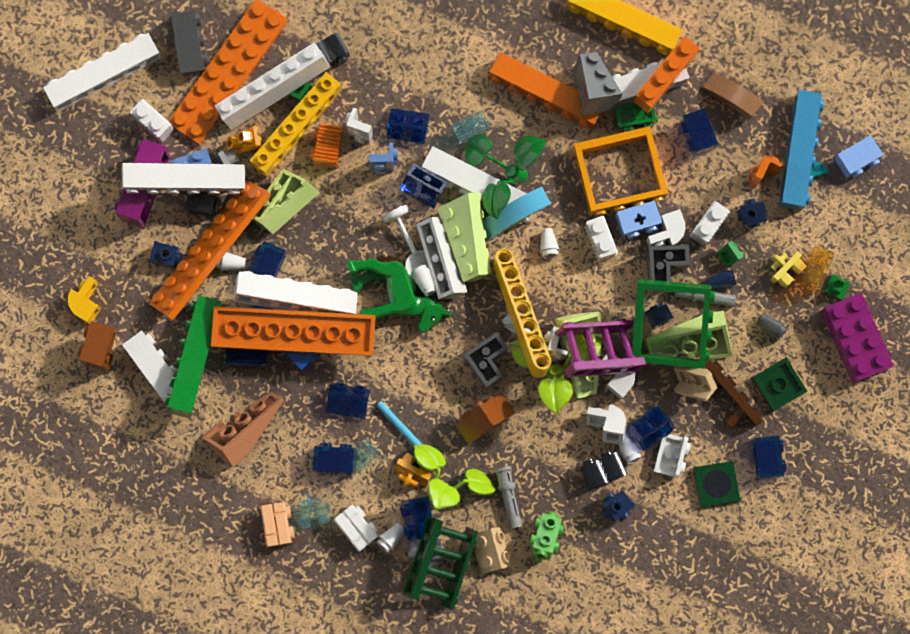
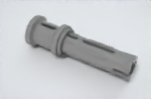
(506, 487)

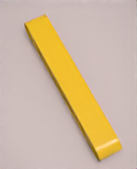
(521, 321)

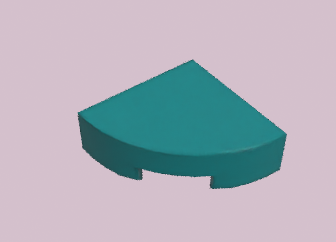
(819, 170)

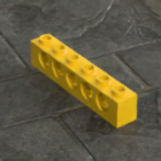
(296, 124)

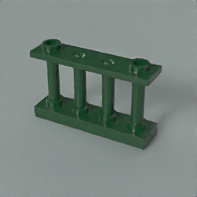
(421, 563)

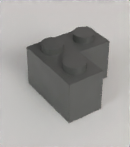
(666, 258)
(481, 360)

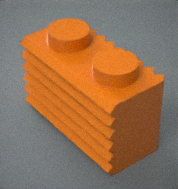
(327, 146)

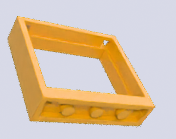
(612, 141)

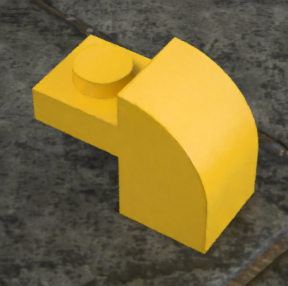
(80, 303)

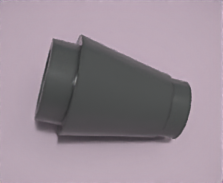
(772, 327)

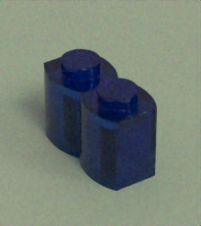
(650, 428)

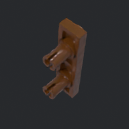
(744, 409)

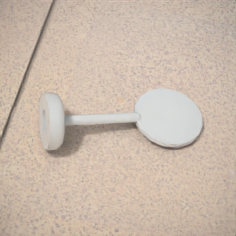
(417, 258)

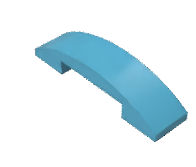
(515, 212)

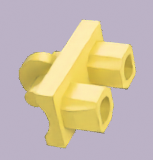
(782, 276)

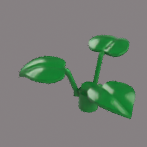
(497, 196)

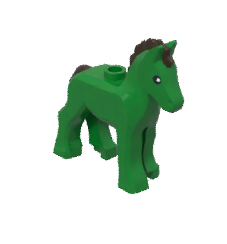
(399, 292)

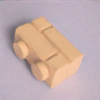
(276, 524)

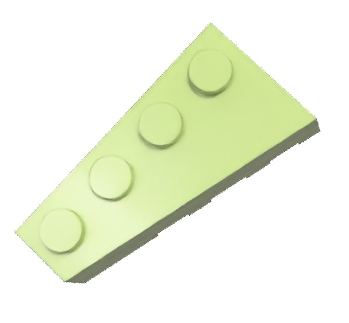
(466, 236)

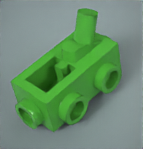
(544, 541)

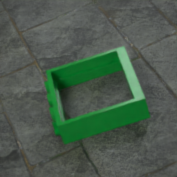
(709, 297)

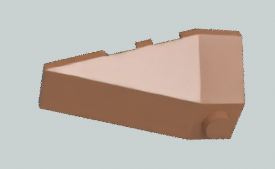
(238, 436)

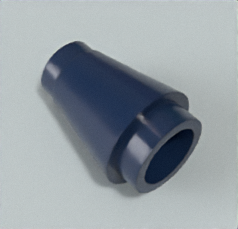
(722, 280)

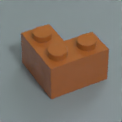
(97, 346)
(484, 417)

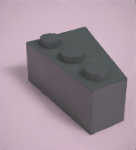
(189, 41)
(595, 85)

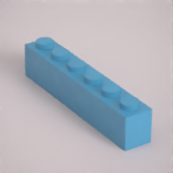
(800, 150)

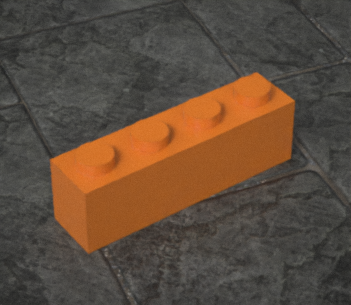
(666, 75)

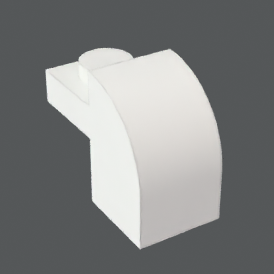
(673, 230)
(620, 383)
(611, 421)

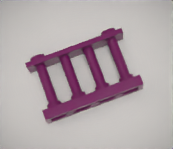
(596, 366)

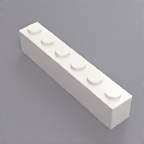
(102, 72)
(272, 86)
(464, 176)
(182, 177)
(292, 295)

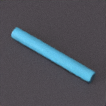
(397, 423)

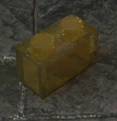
(816, 269)

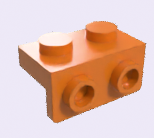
(768, 164)

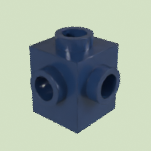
(751, 205)
(620, 499)

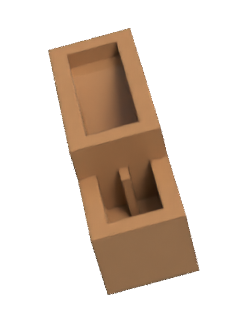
(733, 95)

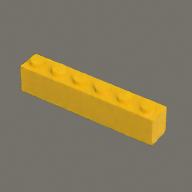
(630, 22)

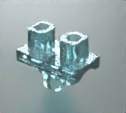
(470, 126)
(313, 508)

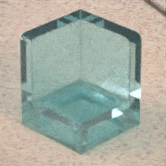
(365, 454)

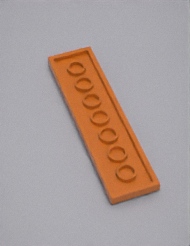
(228, 70)
(209, 250)
(293, 331)

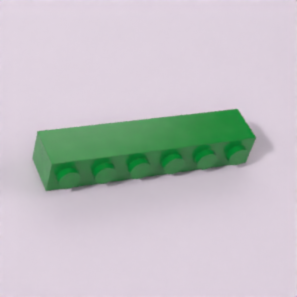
(193, 358)

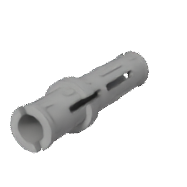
(720, 298)

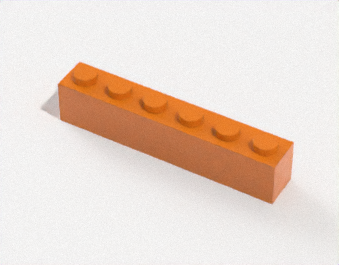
(541, 89)

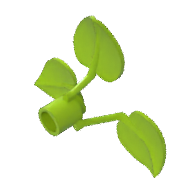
(556, 390)
(439, 492)

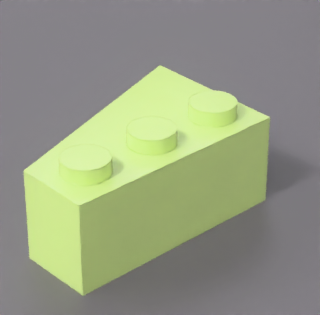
(287, 198)

